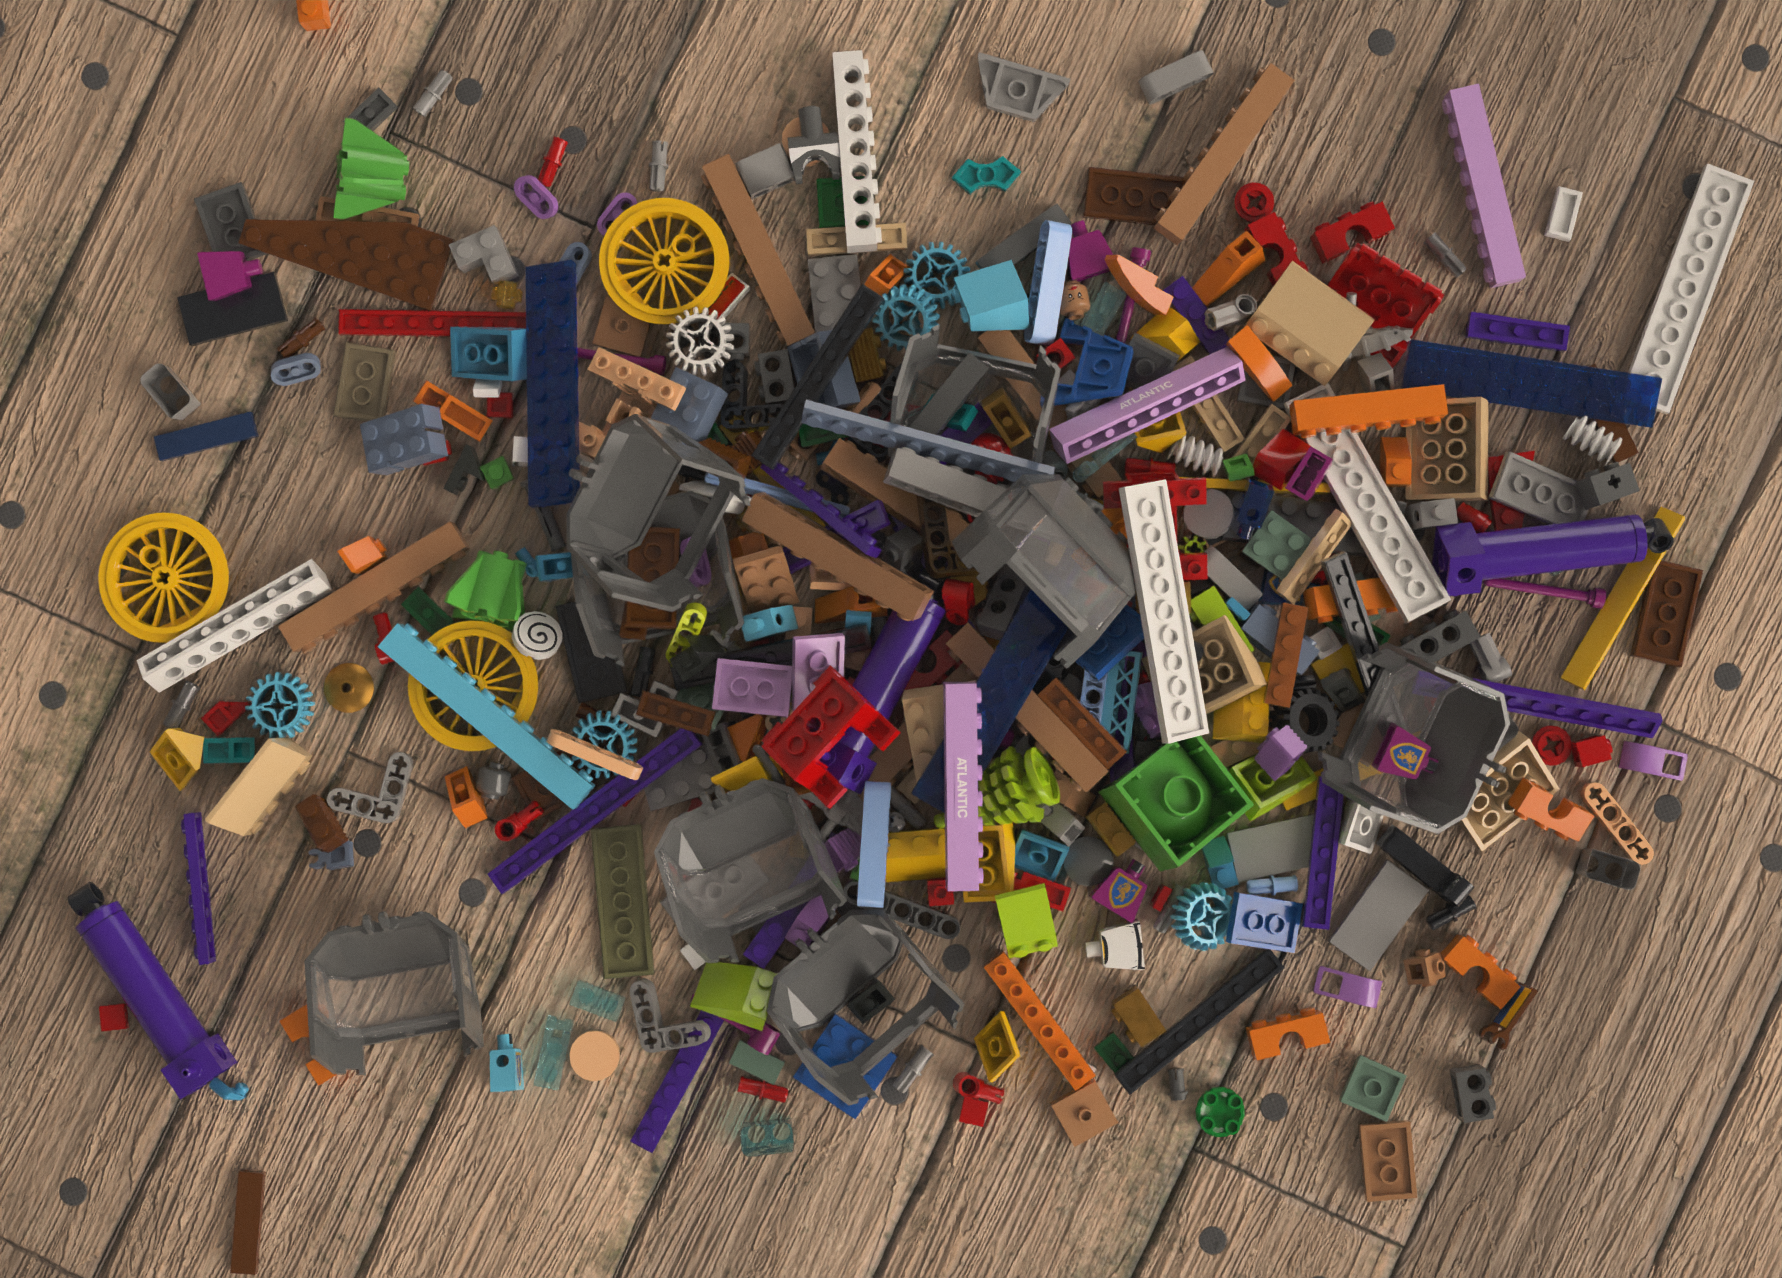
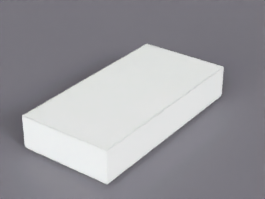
(1563, 214)

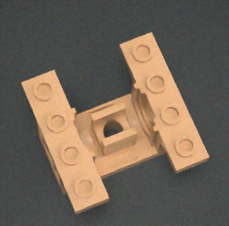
(639, 395)

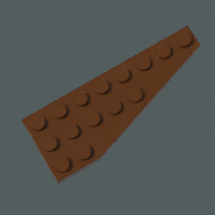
(375, 255)

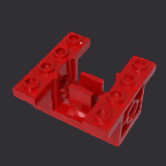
(1181, 492)
(818, 727)

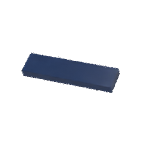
(206, 436)

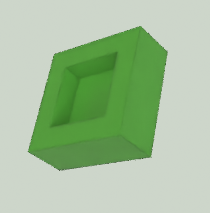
(1238, 467)
(497, 472)

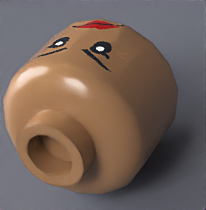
(1074, 300)

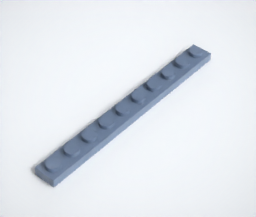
(923, 443)

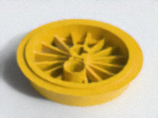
(647, 211)
(112, 563)
(522, 704)

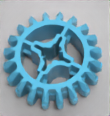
(931, 264)
(900, 310)
(280, 696)
(596, 735)
(1195, 911)

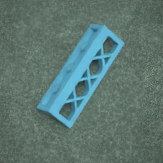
(1114, 699)

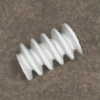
(1594, 439)
(1197, 454)

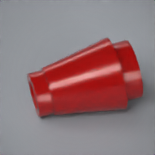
(1470, 514)

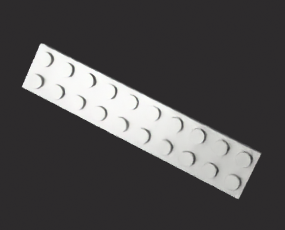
(1690, 279)
(1377, 520)
(1164, 611)

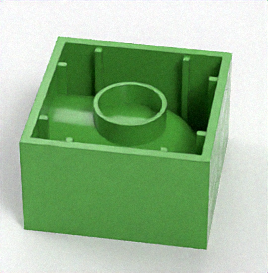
(1176, 801)

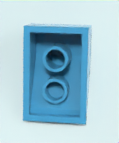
(489, 353)

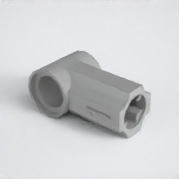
(1230, 312)
(1491, 665)

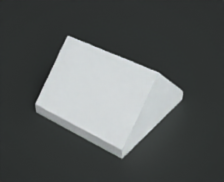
(1359, 827)

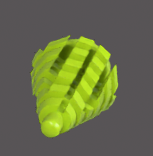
(1011, 792)

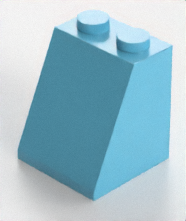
(992, 298)

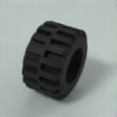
(1320, 714)

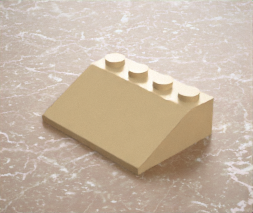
(1309, 323)
(1451, 454)
(1226, 667)
(924, 723)
(260, 786)
(1490, 812)

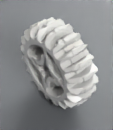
(704, 331)

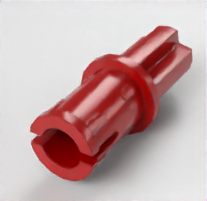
(552, 161)
(1135, 465)
(763, 1089)

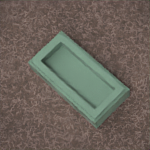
(756, 1063)

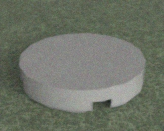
(1211, 519)

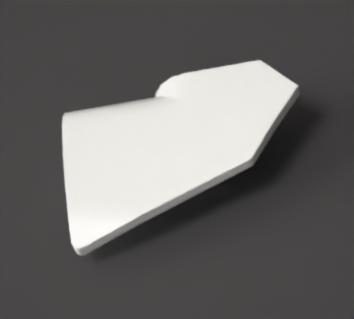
(707, 490)

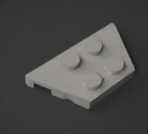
(1018, 88)

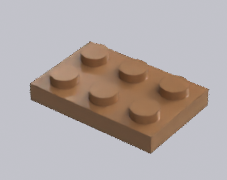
(766, 579)
(1387, 1161)

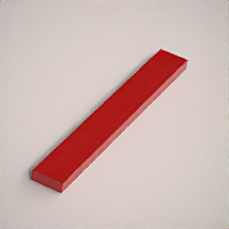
(421, 322)

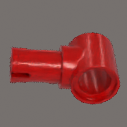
(383, 629)
(519, 821)
(977, 1089)

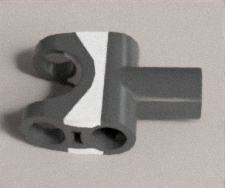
(813, 144)

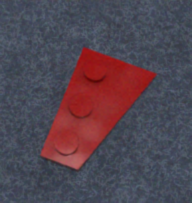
(1504, 516)

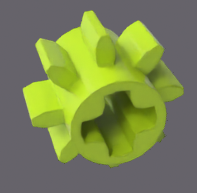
(1197, 545)

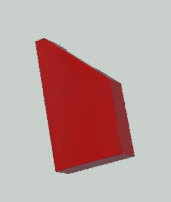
(223, 715)

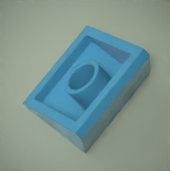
(1039, 854)

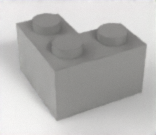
(485, 249)
(627, 707)

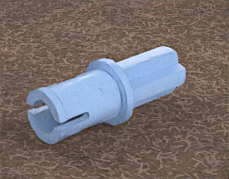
(1272, 885)

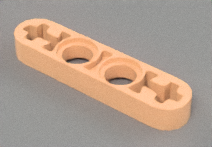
(594, 754)
(1614, 825)

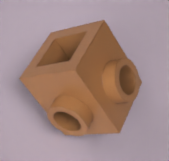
(1424, 968)

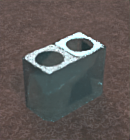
(762, 1147)

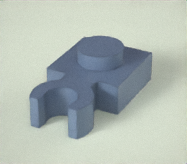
(337, 859)

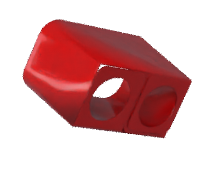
(1280, 459)

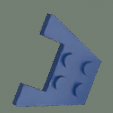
(1101, 367)

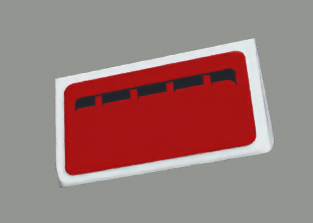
(730, 296)

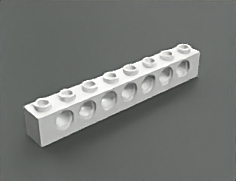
(846, 65)
(234, 626)

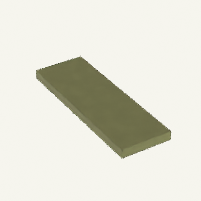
(622, 901)

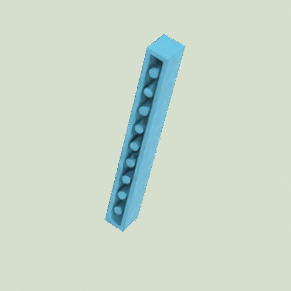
(486, 715)

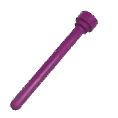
(1139, 257)
(655, 364)
(1594, 597)

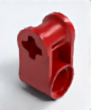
(958, 600)

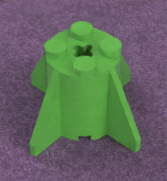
(368, 172)
(489, 590)

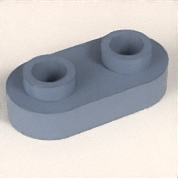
(572, 253)
(296, 369)

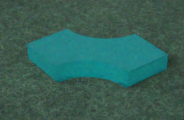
(974, 176)

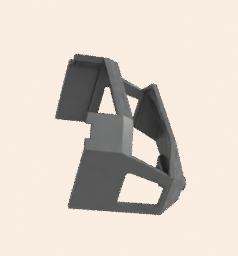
(623, 498)
(832, 975)

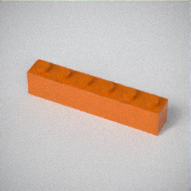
(1368, 410)

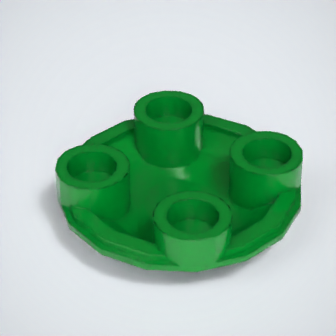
(1220, 1112)

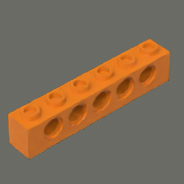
(1039, 1020)

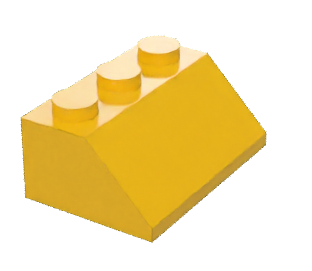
(1245, 717)
(916, 855)

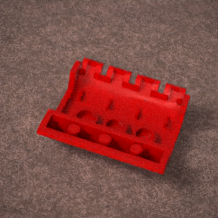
(1386, 293)

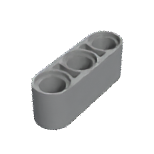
(1176, 77)
(1230, 579)

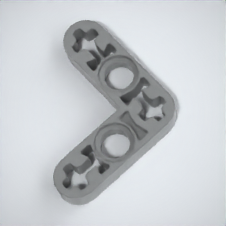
(385, 797)
(661, 1032)

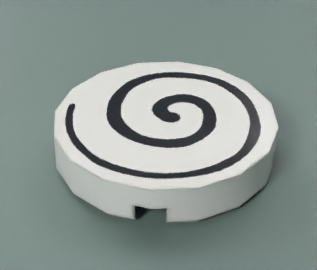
(537, 635)

